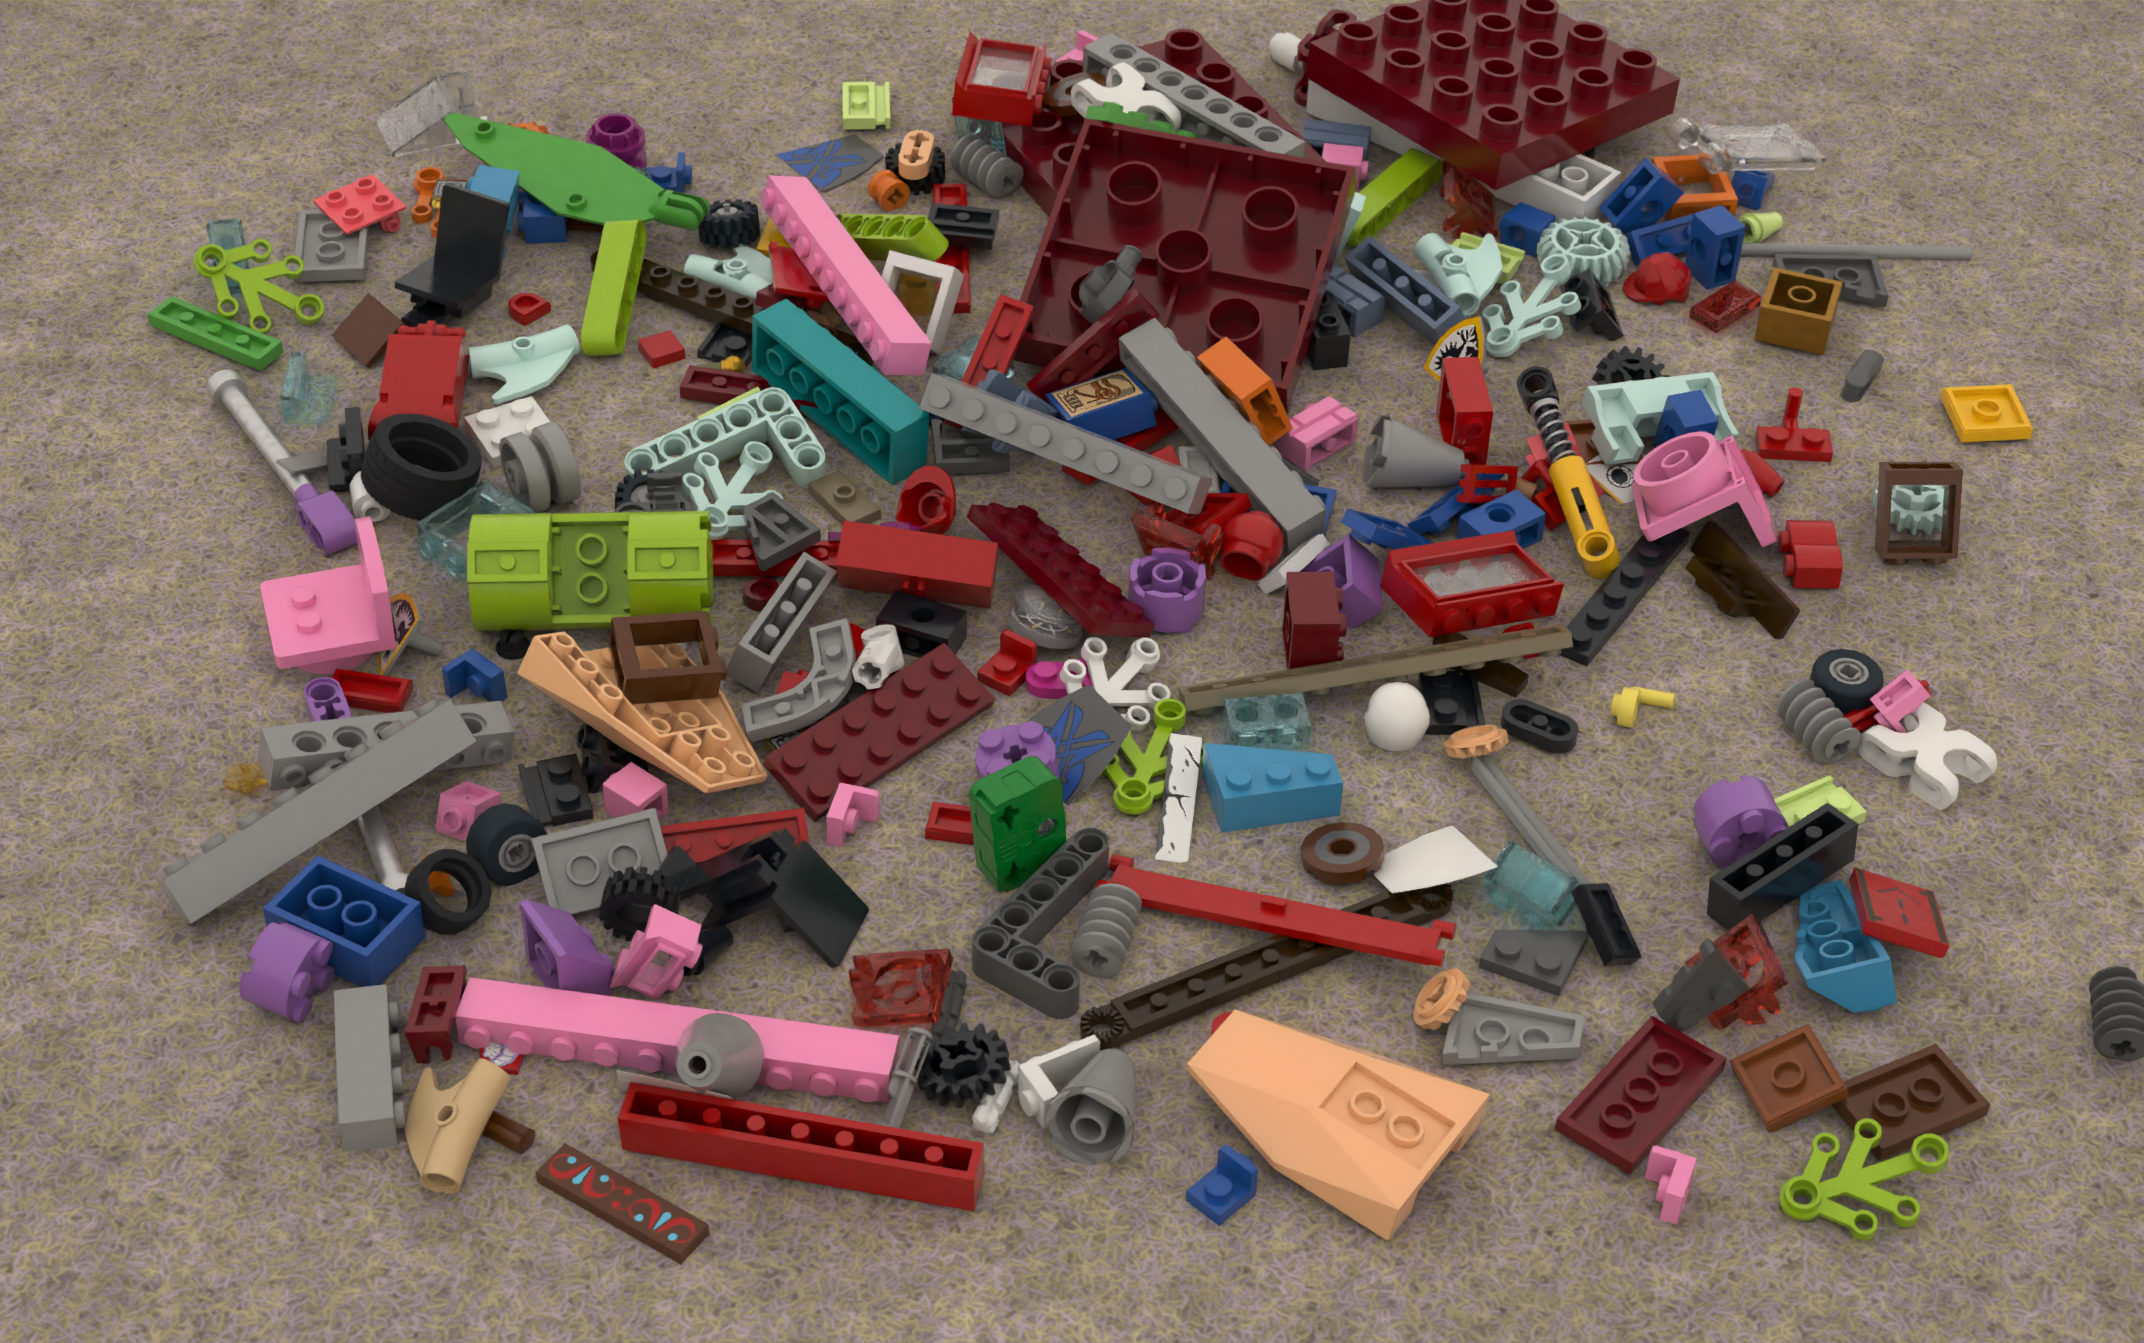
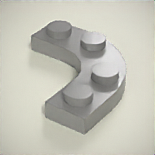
(815, 695)

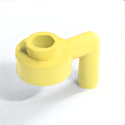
(1626, 705)

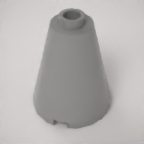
(1409, 458)
(719, 1055)
(1095, 1110)

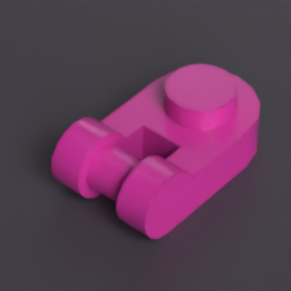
(1045, 682)

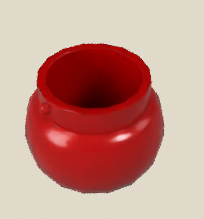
(1251, 545)

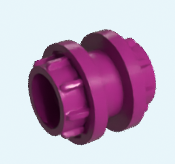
(620, 137)

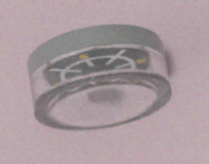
(1043, 619)

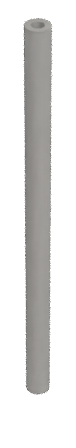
(1880, 251)

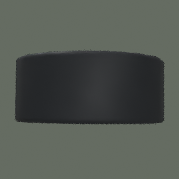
(467, 873)

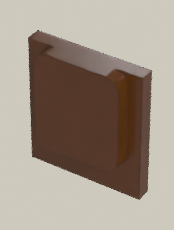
(367, 330)

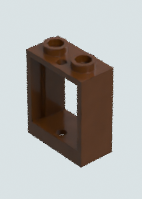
(1919, 473)
(667, 683)

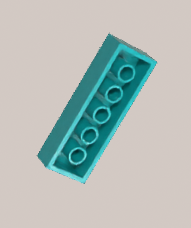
(851, 396)

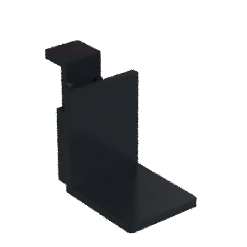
(464, 260)
(775, 875)

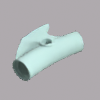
(1461, 273)
(742, 274)
(525, 362)

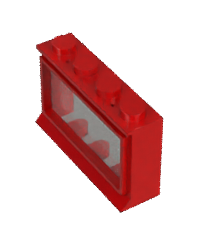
(1001, 81)
(1469, 584)

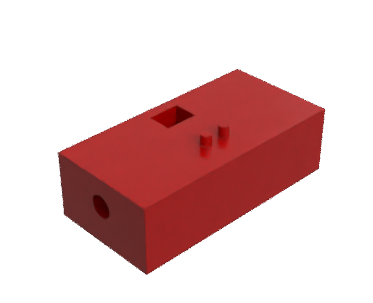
(917, 563)

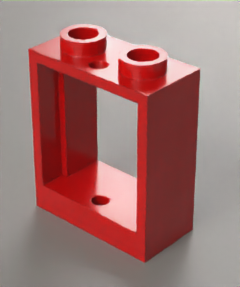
(1467, 411)

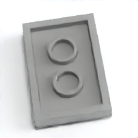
(328, 251)
(582, 859)

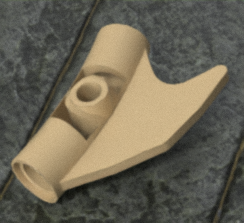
(449, 1122)

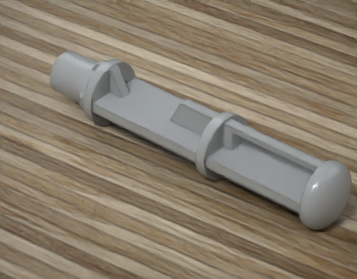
(902, 1080)

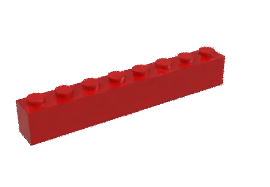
(802, 1146)

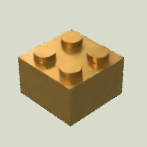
(1798, 311)

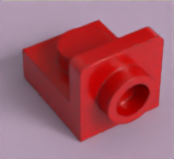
(1009, 665)

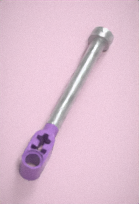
(320, 515)
(327, 702)

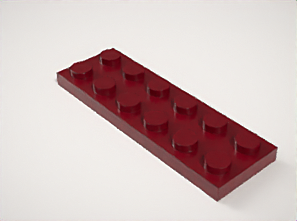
(1061, 571)
(879, 730)

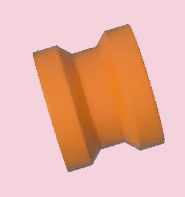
(888, 190)

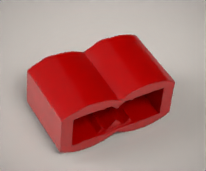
(1811, 554)

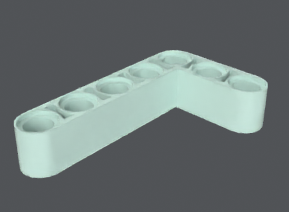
(731, 440)

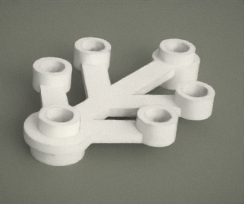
(1140, 659)

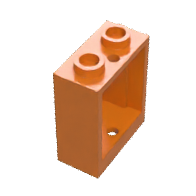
(1689, 168)

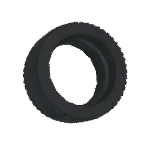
(423, 441)

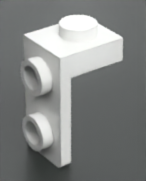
(1042, 1072)

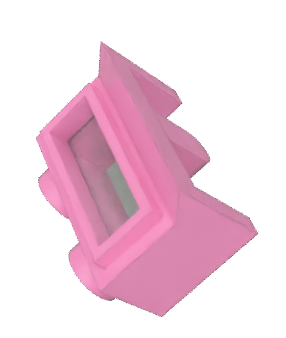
(659, 954)

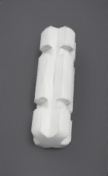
(986, 1115)

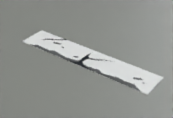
(1178, 798)

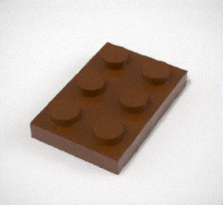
(1912, 1099)

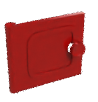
(792, 276)

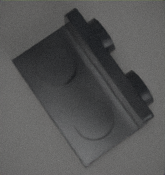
(1596, 305)
(347, 452)
(602, 757)

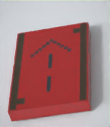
(1898, 913)

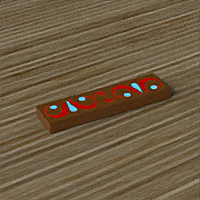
(622, 1203)

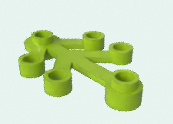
(254, 282)
(1135, 793)
(1859, 1181)

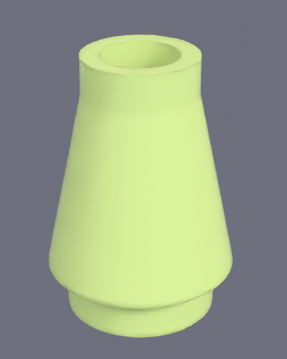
(1760, 226)

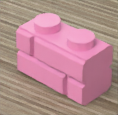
(1318, 433)

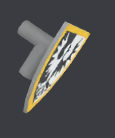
(1461, 340)
(406, 623)

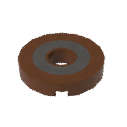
(1059, 94)
(1322, 847)

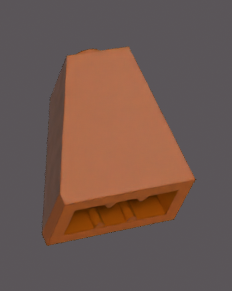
(1249, 388)

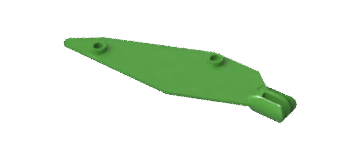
(576, 176)

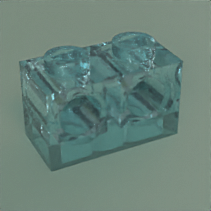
(1267, 722)

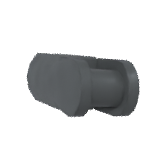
(1862, 375)

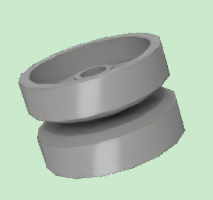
(540, 467)

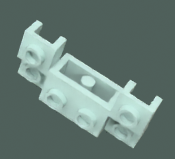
(1634, 409)

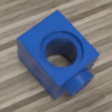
(1524, 227)

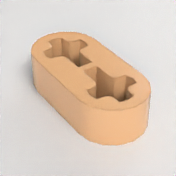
(916, 148)

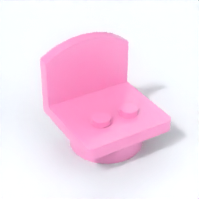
(1694, 479)
(331, 614)

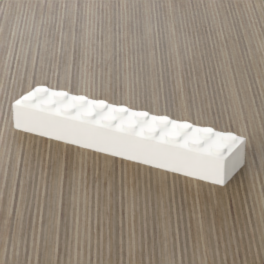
(1564, 190)

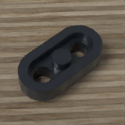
(1539, 726)

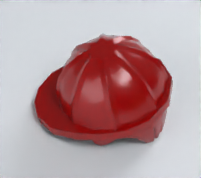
(1658, 280)
(928, 500)

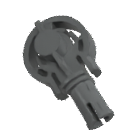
(1107, 284)

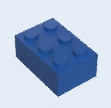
(365, 920)

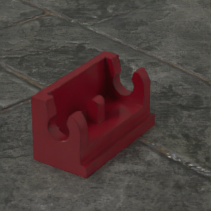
(435, 1010)

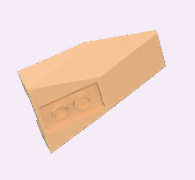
(686, 738)
(1336, 1114)

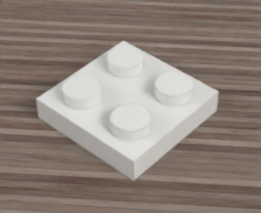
(493, 424)

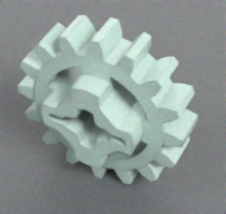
(1915, 507)

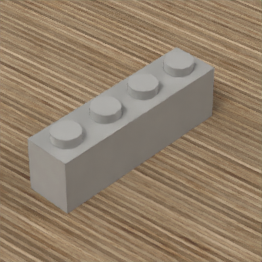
(780, 622)
(366, 1068)

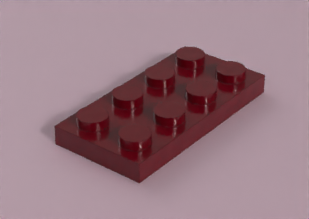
(1640, 1094)

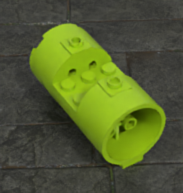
(586, 568)

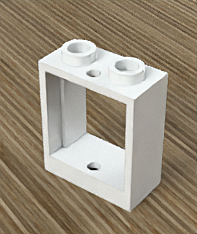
(947, 296)

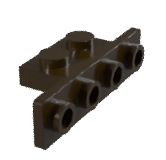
(1739, 582)

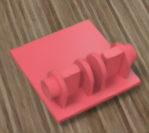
(362, 205)

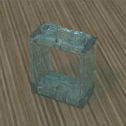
(455, 517)

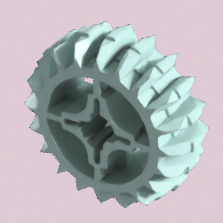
(1587, 246)

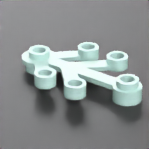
(1506, 339)
(754, 460)

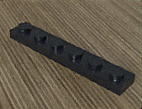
(1621, 594)

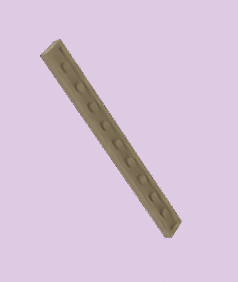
(1390, 666)

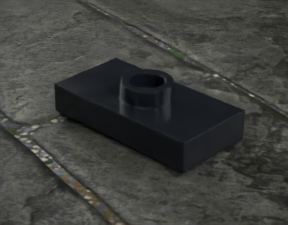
(1606, 924)

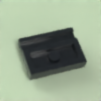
(965, 225)
(725, 342)
(1451, 702)
(556, 791)

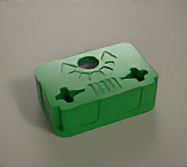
(1016, 821)

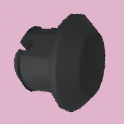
(512, 644)

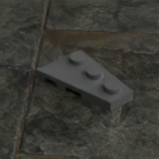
(1859, 273)

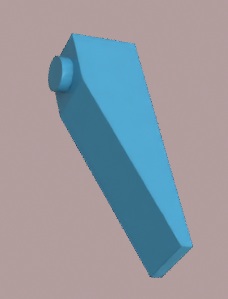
(1837, 955)

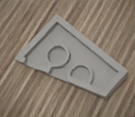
(1510, 1031)

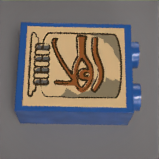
(1107, 405)

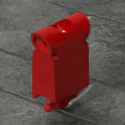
(423, 374)

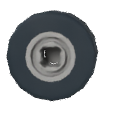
(1847, 678)
(503, 843)

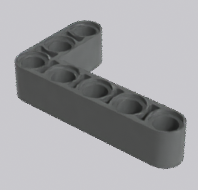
(1007, 941)

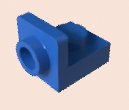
(672, 178)
(1751, 187)
(477, 673)
(1225, 1186)

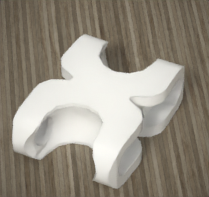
(1125, 88)
(1928, 755)

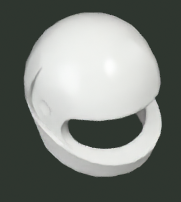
(1396, 717)

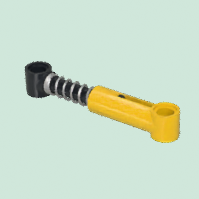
(1569, 474)

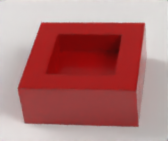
(661, 349)

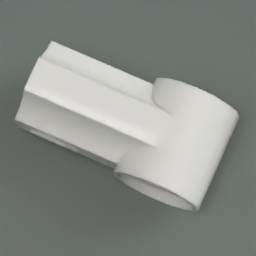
(879, 657)

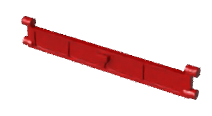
(1283, 916)

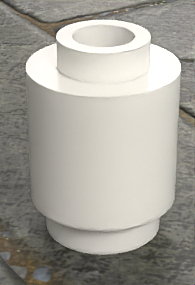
(1284, 51)
(363, 503)

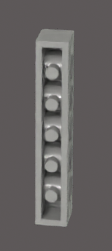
(299, 749)

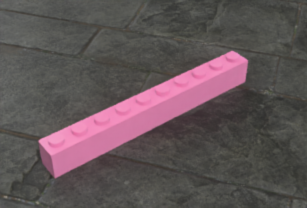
(846, 276)
(647, 1033)

